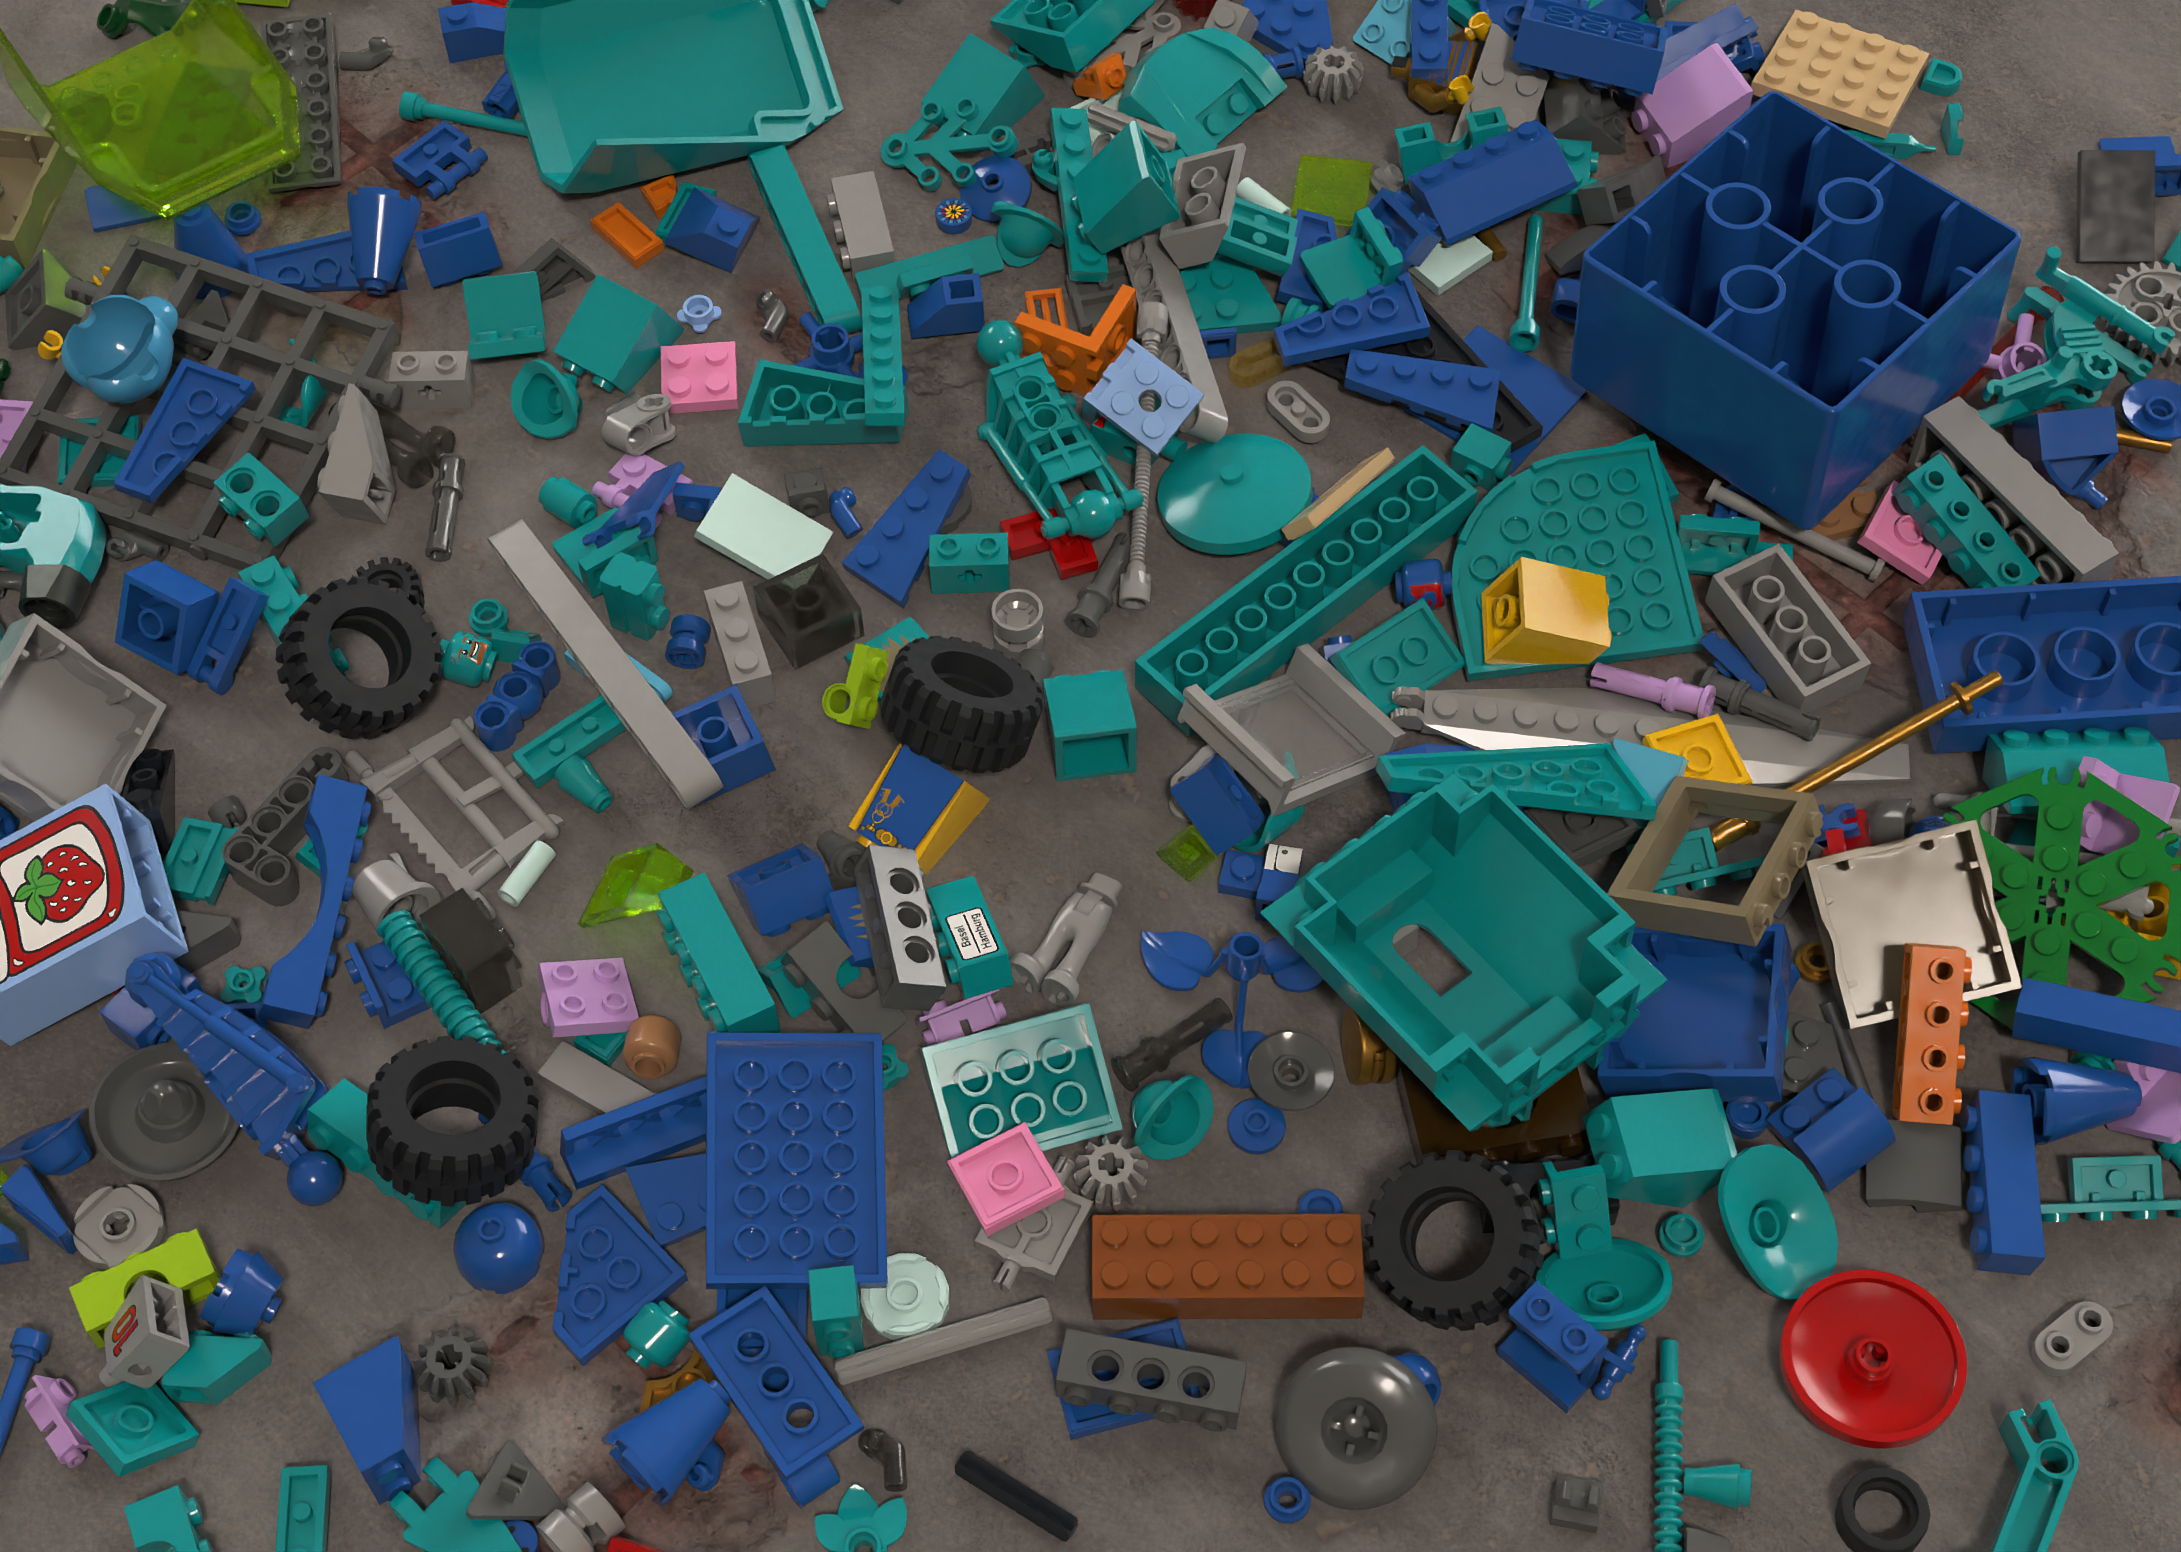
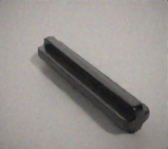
(1016, 1496)

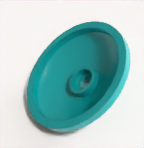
(1611, 1287)

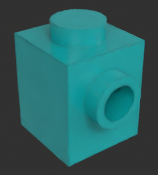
(1482, 457)

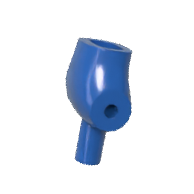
(1566, 299)

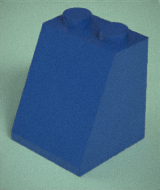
(378, 1417)

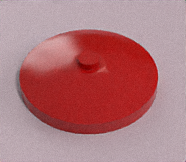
(1872, 1359)

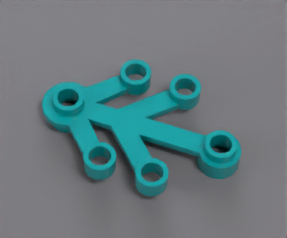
(943, 144)

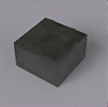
(809, 611)
(473, 949)

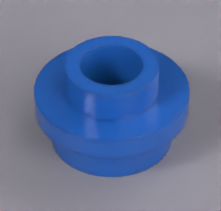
(242, 218)
(1287, 1487)

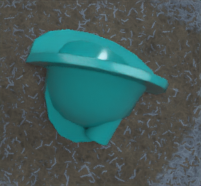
(1024, 234)
(545, 400)
(1171, 1117)

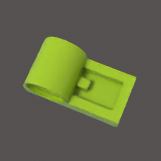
(862, 685)

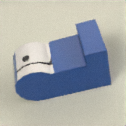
(1279, 875)

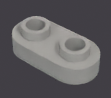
(1300, 414)
(2074, 1336)

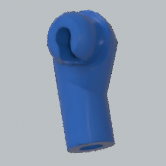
(840, 509)
(707, 1469)

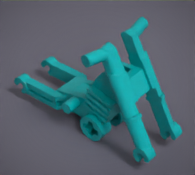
(2076, 353)

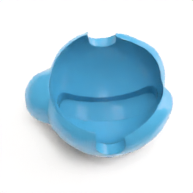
(122, 347)

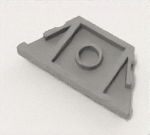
(1503, 84)

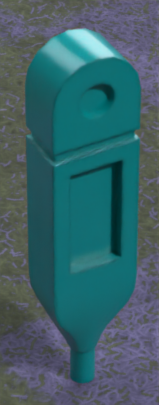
(1895, 145)

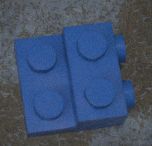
(1405, 228)

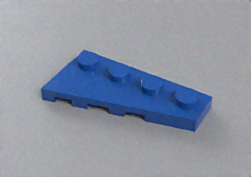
(312, 265)
(182, 423)
(898, 543)

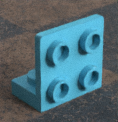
(1389, 30)

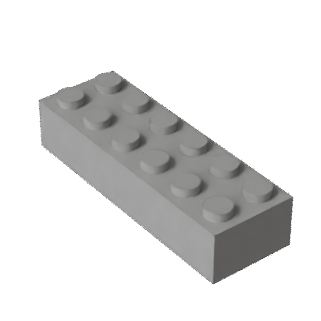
(2020, 499)

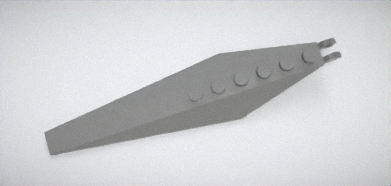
(1589, 716)

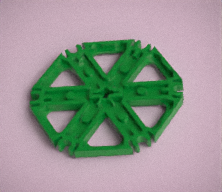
(2089, 887)

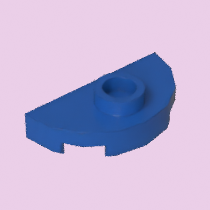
(1732, 661)

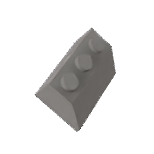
(1205, 197)

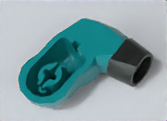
(55, 547)

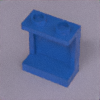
(1553, 1347)

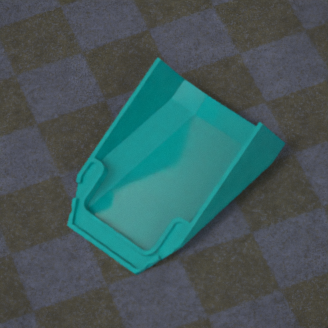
(662, 84)

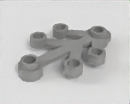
(1157, 28)

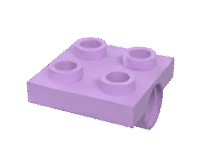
(586, 997)

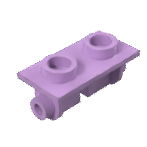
(945, 1020)
(48, 1407)

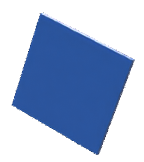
(1538, 387)

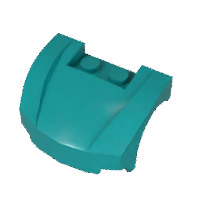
(1200, 87)

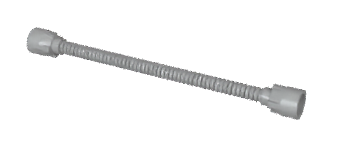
(1135, 583)

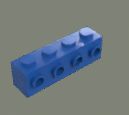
(2003, 1183)

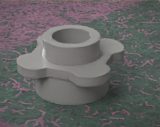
(1387, 176)

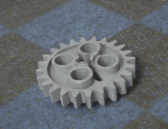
(2155, 298)

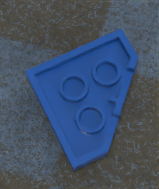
(1292, 24)
(607, 1275)

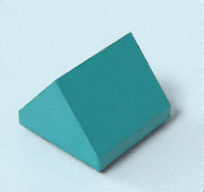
(510, 642)

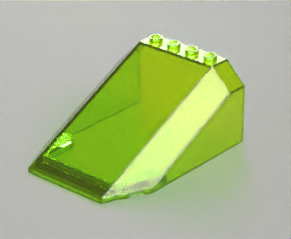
(173, 113)

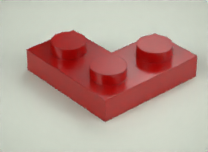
(1070, 554)

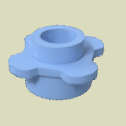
(699, 313)

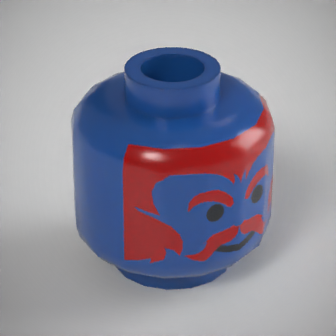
(1423, 580)

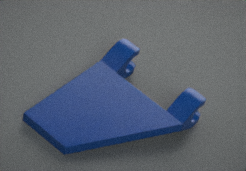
(639, 507)

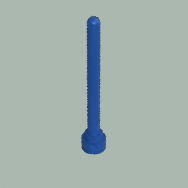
(27, 1348)

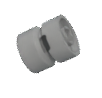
(1017, 622)
(583, 1524)

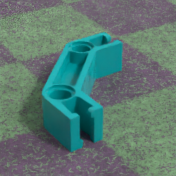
(2037, 1494)

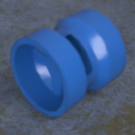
(687, 642)

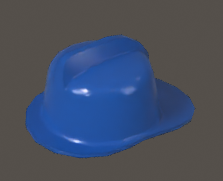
(51, 1148)

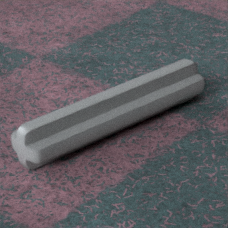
(1116, 121)

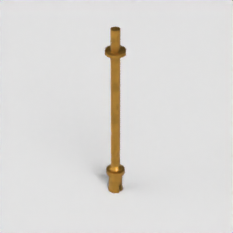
(1732, 829)

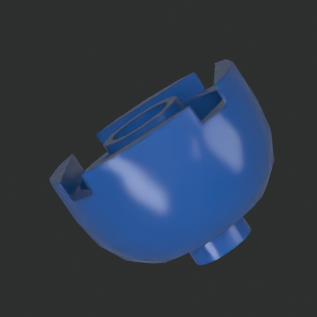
(498, 1248)

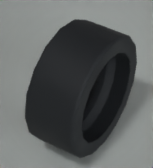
(1892, 1482)

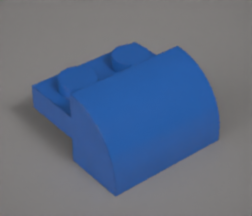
(1832, 1128)

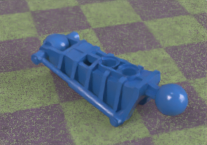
(246, 1070)

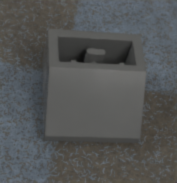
(1586, 114)

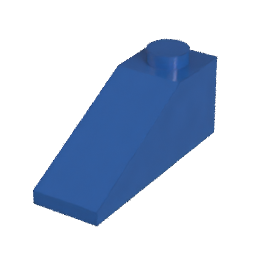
(472, 30)

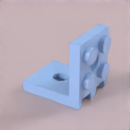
(1124, 383)

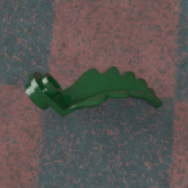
(152, 15)

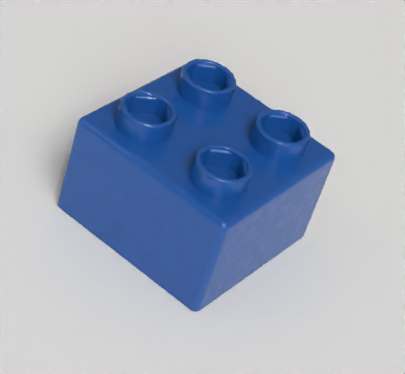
(1790, 307)

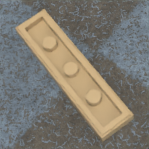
(1338, 494)

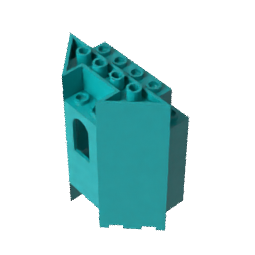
(1512, 908)

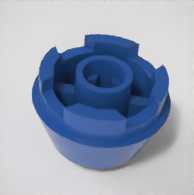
(244, 1295)

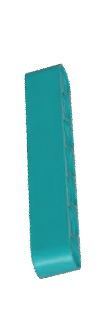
(804, 238)

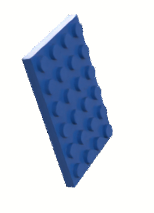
(794, 1159)

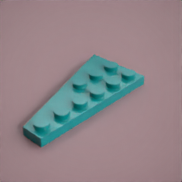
(1226, 290)
(1550, 777)

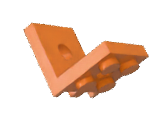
(1080, 359)

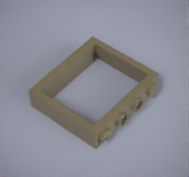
(1662, 837)

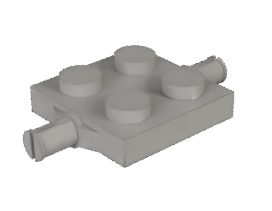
(1042, 1239)

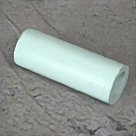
(1254, 193)
(526, 873)

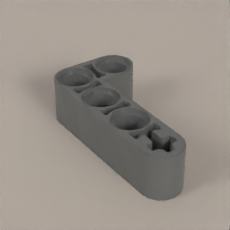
(281, 812)

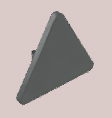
(513, 1490)

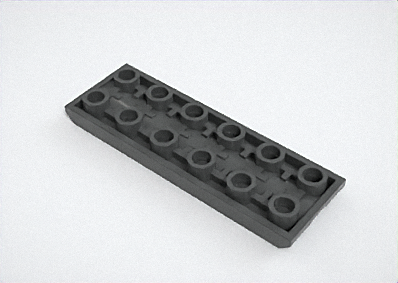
(308, 56)

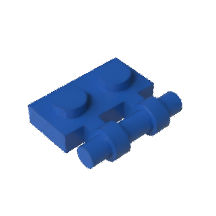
(433, 153)

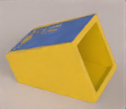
(917, 808)

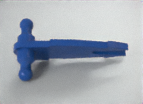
(1619, 1361)

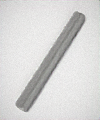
(942, 1341)

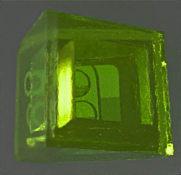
(1187, 853)

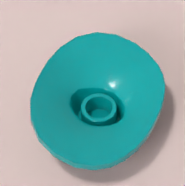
(1778, 1220)

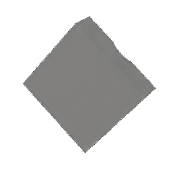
(64, 720)

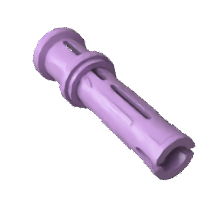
(1671, 694)

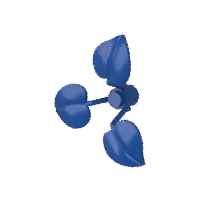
(1181, 957)

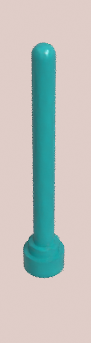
(415, 107)
(1525, 331)

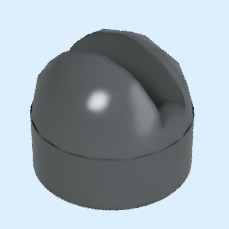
(227, 811)

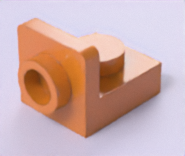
(1102, 78)

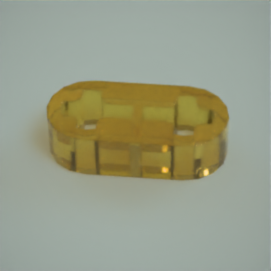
(1260, 360)

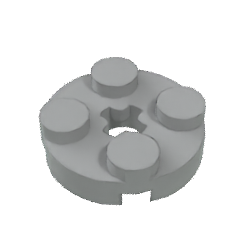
(107, 1205)

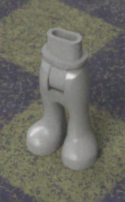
(1079, 920)

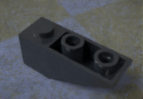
(152, 792)

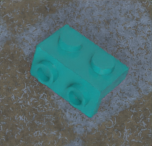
(1576, 1210)

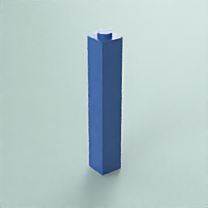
(2099, 1024)

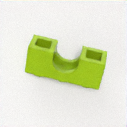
(180, 1262)

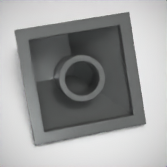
(39, 303)

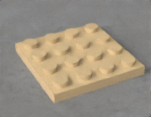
(1841, 72)

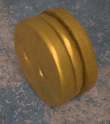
(1365, 1053)

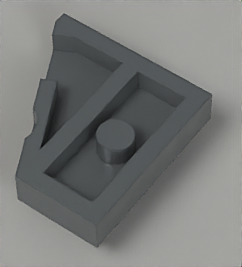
(1093, 298)

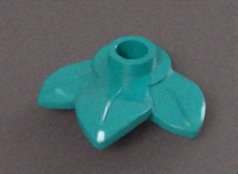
(862, 1523)

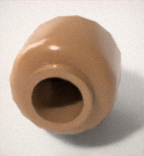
(652, 1046)

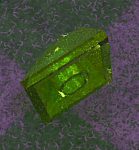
(633, 884)

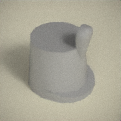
(389, 888)

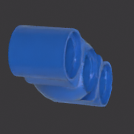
(507, 710)

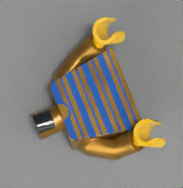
(1451, 92)

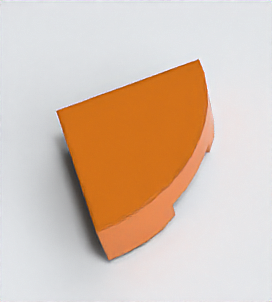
(659, 194)

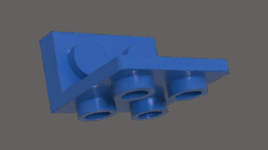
(2166, 160)

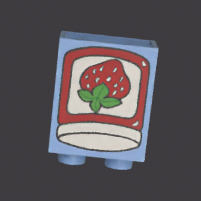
(77, 908)

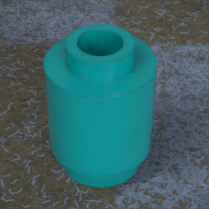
(568, 501)

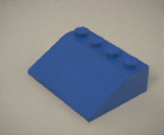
(1590, 46)

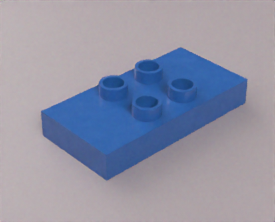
(2065, 655)

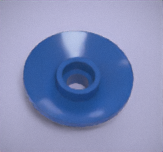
(1013, 186)
(2154, 408)

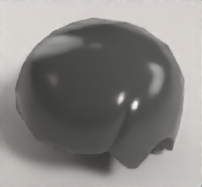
(1891, 821)

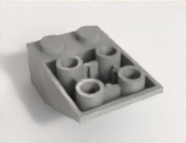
(358, 467)

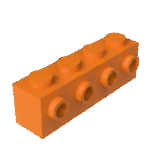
(1930, 1033)

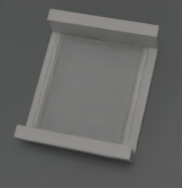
(1295, 732)

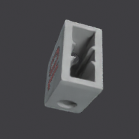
(145, 1335)

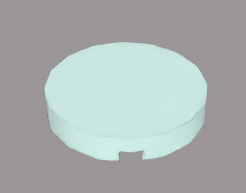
(911, 1302)

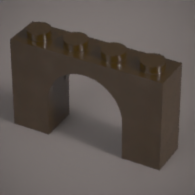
(1553, 1126)

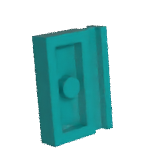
(196, 860)

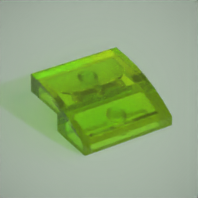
(1332, 187)

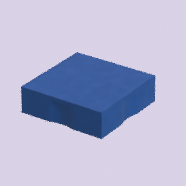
(1710, 1023)

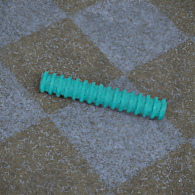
(433, 979)

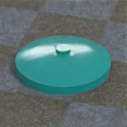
(1234, 493)

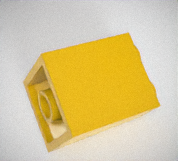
(1545, 615)

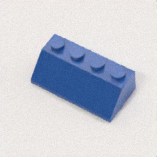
(1492, 181)

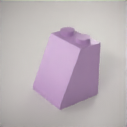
(1692, 106)

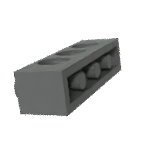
(899, 928)
(1133, 1361)

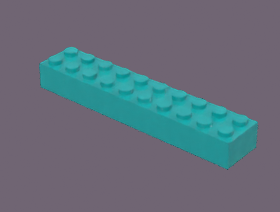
(1308, 585)

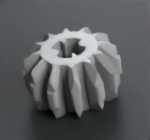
(1333, 73)
(1127, 1168)

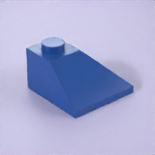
(712, 230)

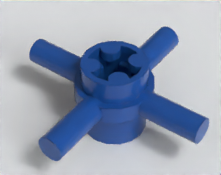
(830, 347)

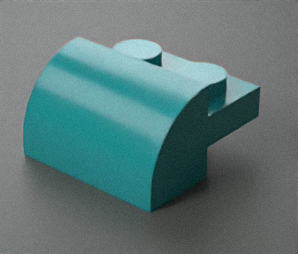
(1260, 237)

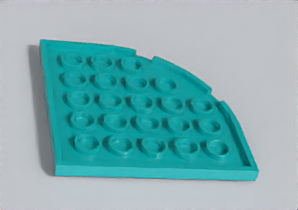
(1591, 514)

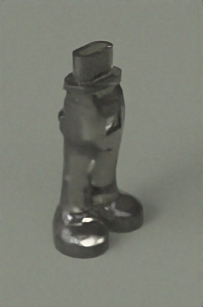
(413, 467)

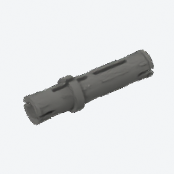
(447, 494)

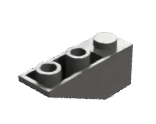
(1621, 192)

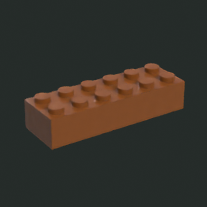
(1227, 1266)

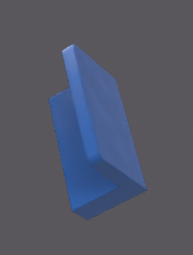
(1218, 804)

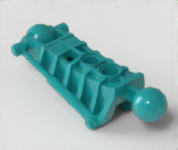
(1036, 419)

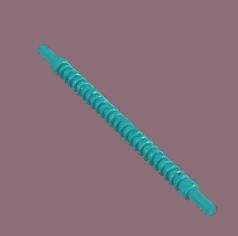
(1668, 1395)

